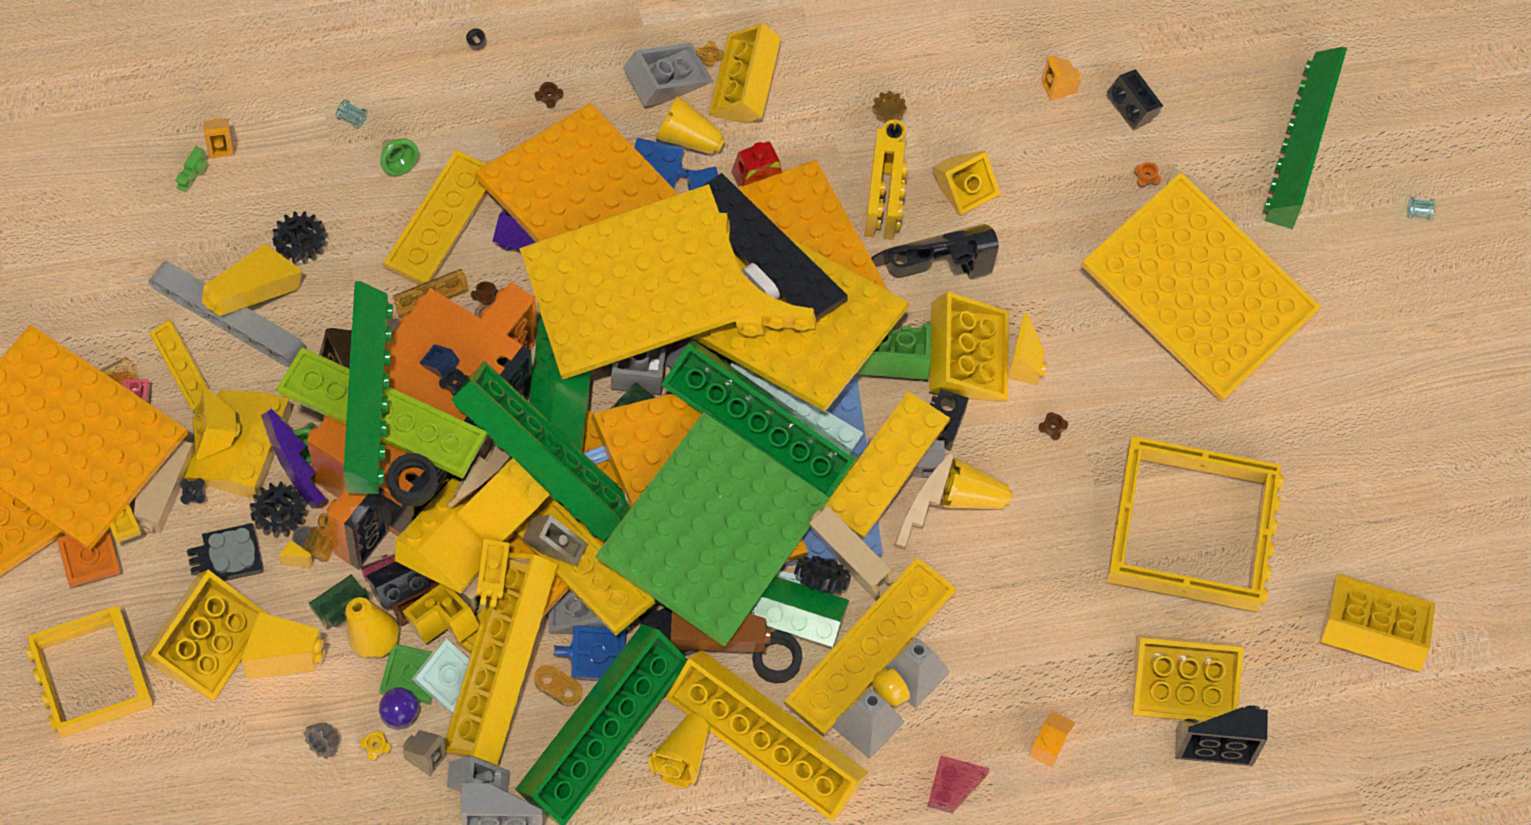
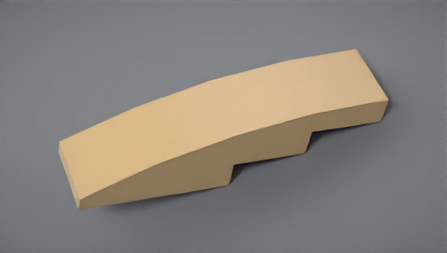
(478, 474)
(929, 494)

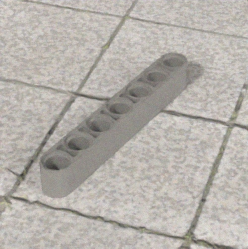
(242, 324)

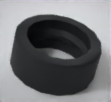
(414, 461)
(779, 676)

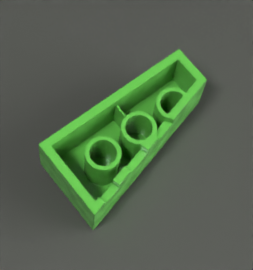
(901, 354)

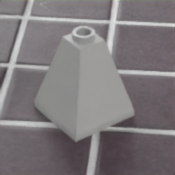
(919, 669)
(868, 722)

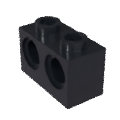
(1134, 98)
(959, 406)
(396, 583)

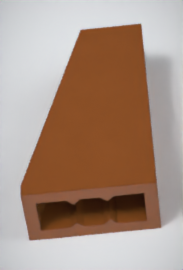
(748, 638)

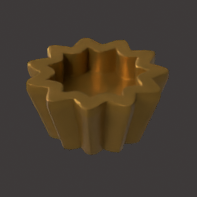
(889, 106)

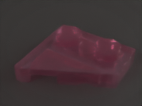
(954, 783)

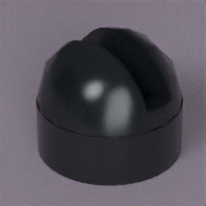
(480, 35)

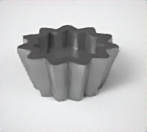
(322, 739)

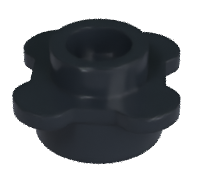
(450, 375)
(199, 494)

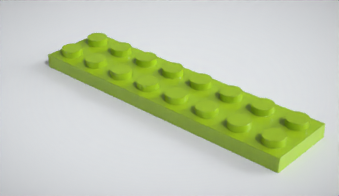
(410, 423)

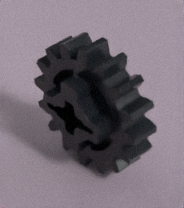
(299, 237)
(270, 501)
(822, 574)

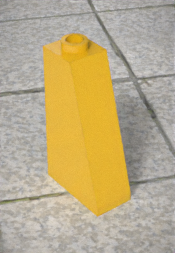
(251, 281)

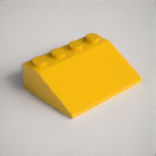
(969, 348)
(247, 462)
(442, 543)
(1378, 622)
(204, 635)
(1186, 677)

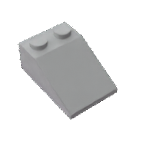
(666, 73)
(641, 368)
(572, 612)
(492, 806)

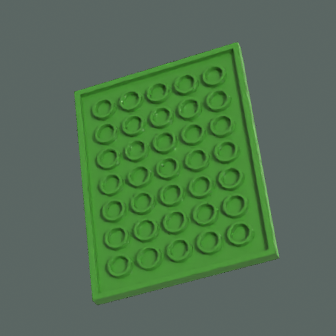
(712, 529)

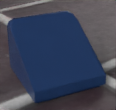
(439, 360)

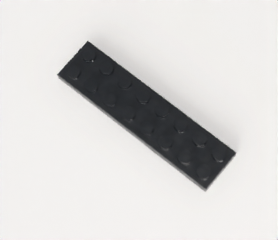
(761, 242)

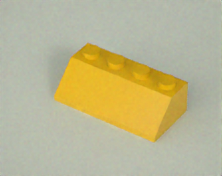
(745, 74)

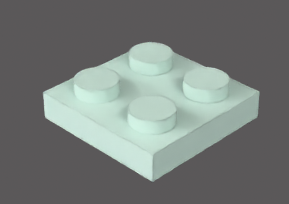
(443, 674)

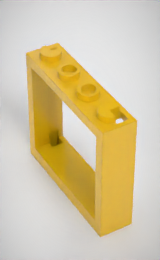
(72, 630)

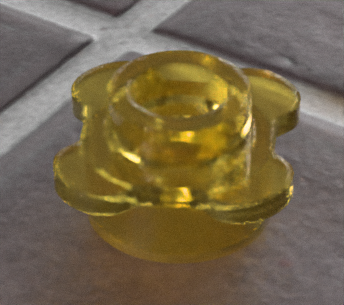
(709, 60)

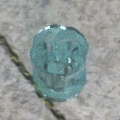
(351, 113)
(1421, 208)

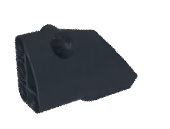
(970, 247)

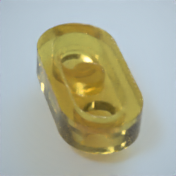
(558, 686)

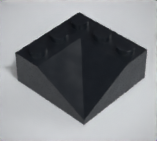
(1225, 739)

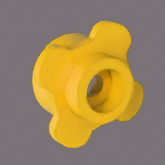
(375, 737)

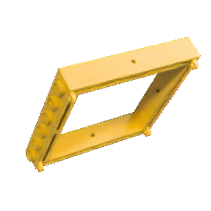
(1186, 586)

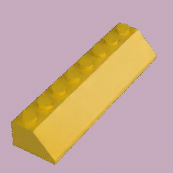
(500, 660)
(767, 735)

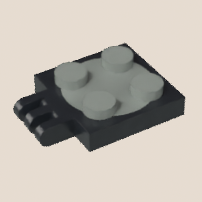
(227, 553)

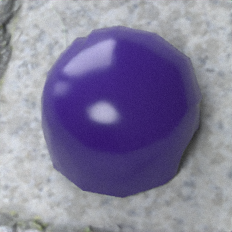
(398, 708)

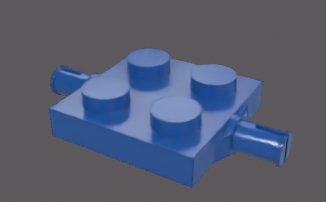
(664, 159)
(591, 651)

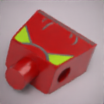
(756, 164)

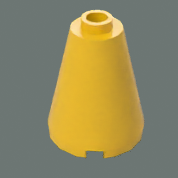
(689, 129)
(973, 489)
(370, 629)
(681, 752)

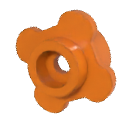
(1149, 168)

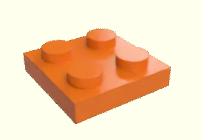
(85, 565)

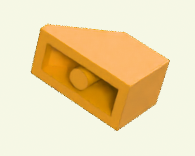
(1060, 78)
(218, 138)
(1051, 738)

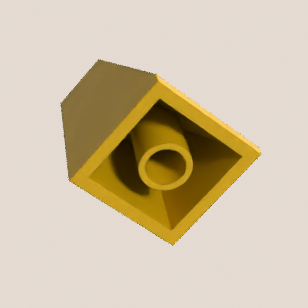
(503, 502)
(281, 648)

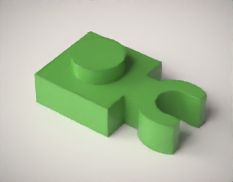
(193, 166)

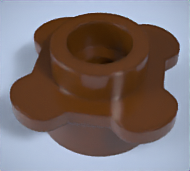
(548, 88)
(485, 292)
(1058, 421)

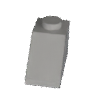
(472, 768)

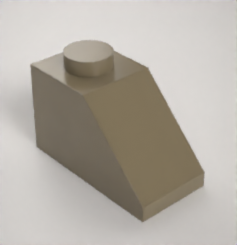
(554, 539)
(425, 751)

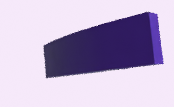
(287, 449)

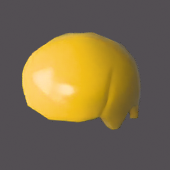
(890, 687)

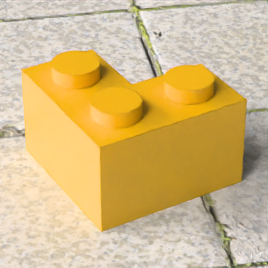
(440, 611)

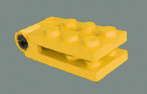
(887, 160)

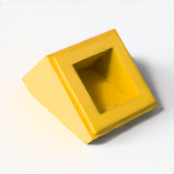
(295, 556)

